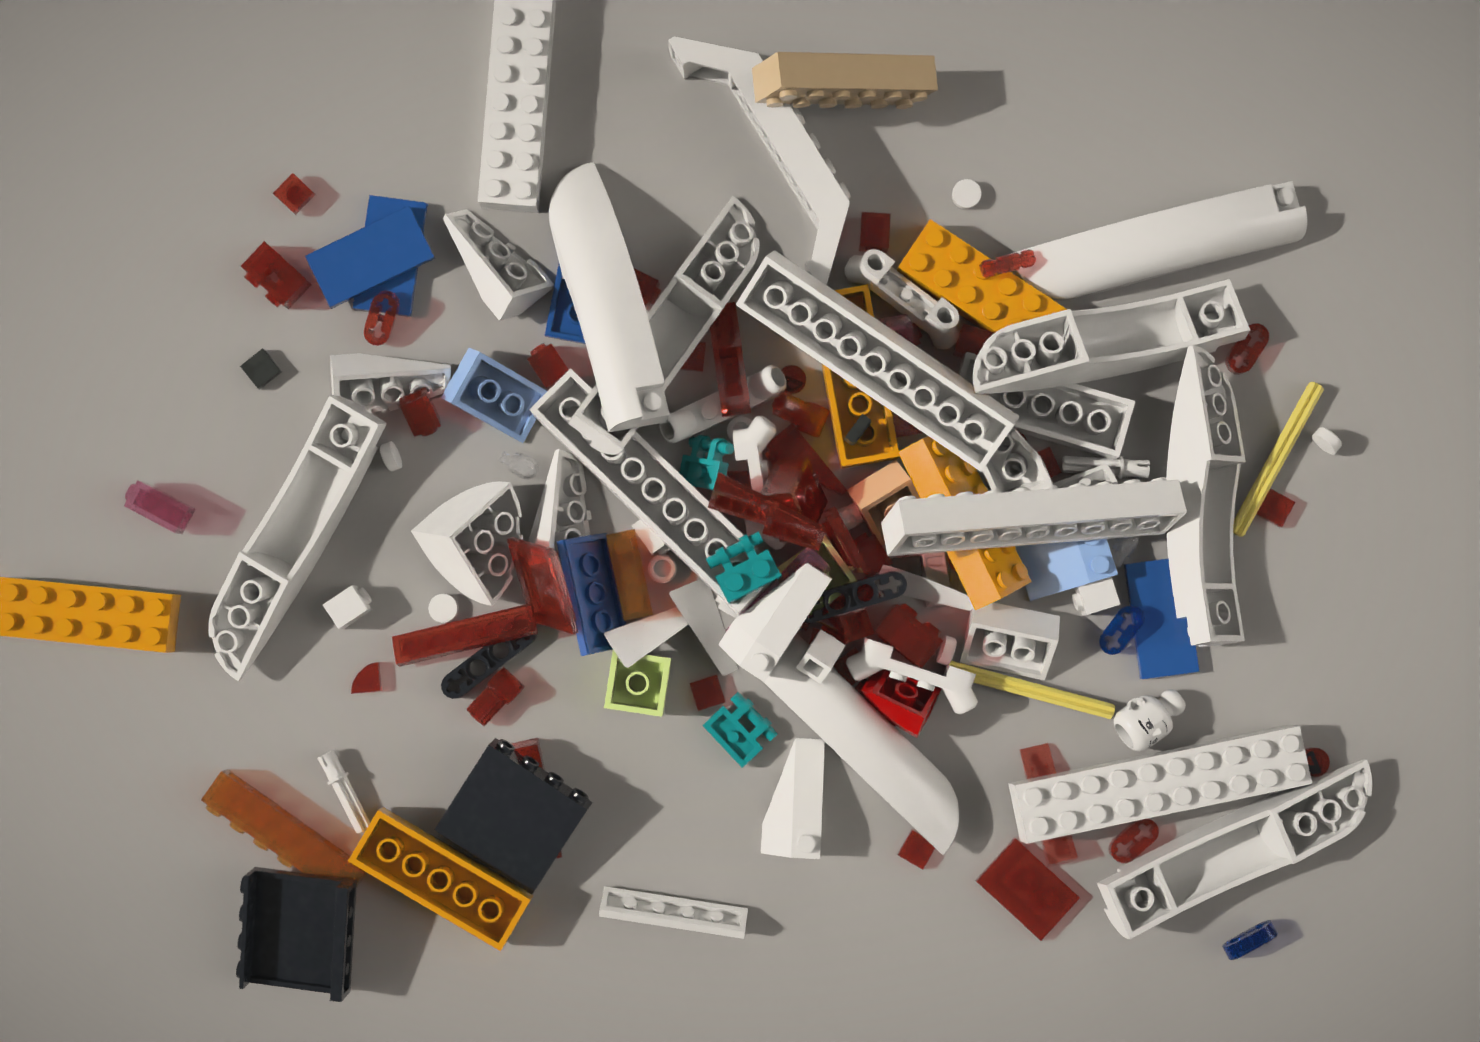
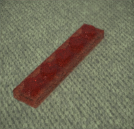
(464, 635)

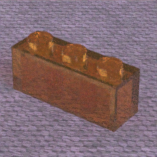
(630, 574)

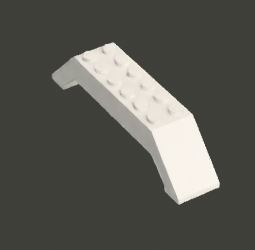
(784, 138)

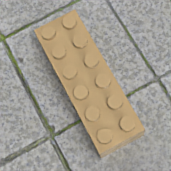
(844, 79)

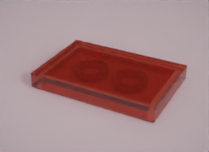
(1027, 889)

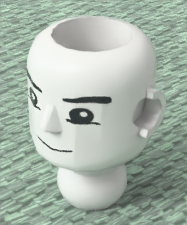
(1148, 719)

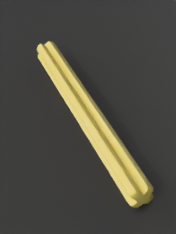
(1277, 458)
(1039, 691)

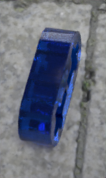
(1127, 634)
(1250, 940)

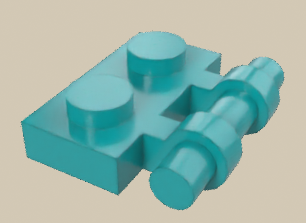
(702, 471)
(748, 575)
(732, 734)

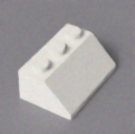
(1010, 640)

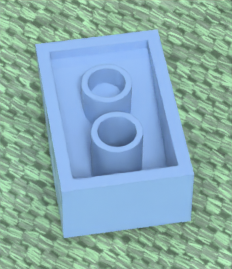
(494, 394)
(1065, 565)

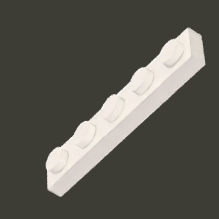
(673, 912)

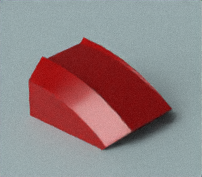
(901, 701)

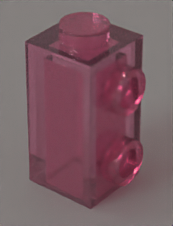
(158, 506)

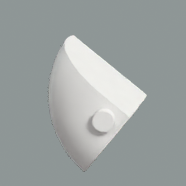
(469, 540)

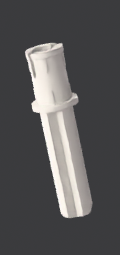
(1120, 467)
(344, 791)

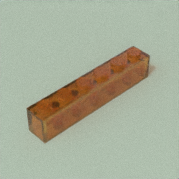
(276, 829)

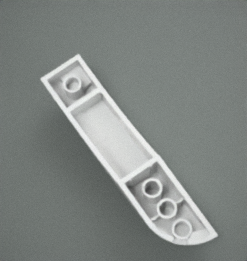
(1167, 242)
(607, 301)
(685, 310)
(1108, 340)
(1207, 461)
(293, 533)
(869, 746)
(1236, 849)

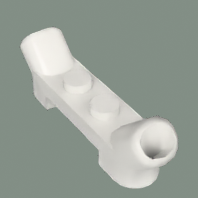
(934, 317)
(707, 411)
(748, 445)
(954, 682)

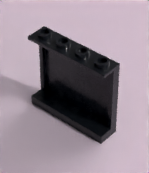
(513, 815)
(297, 931)

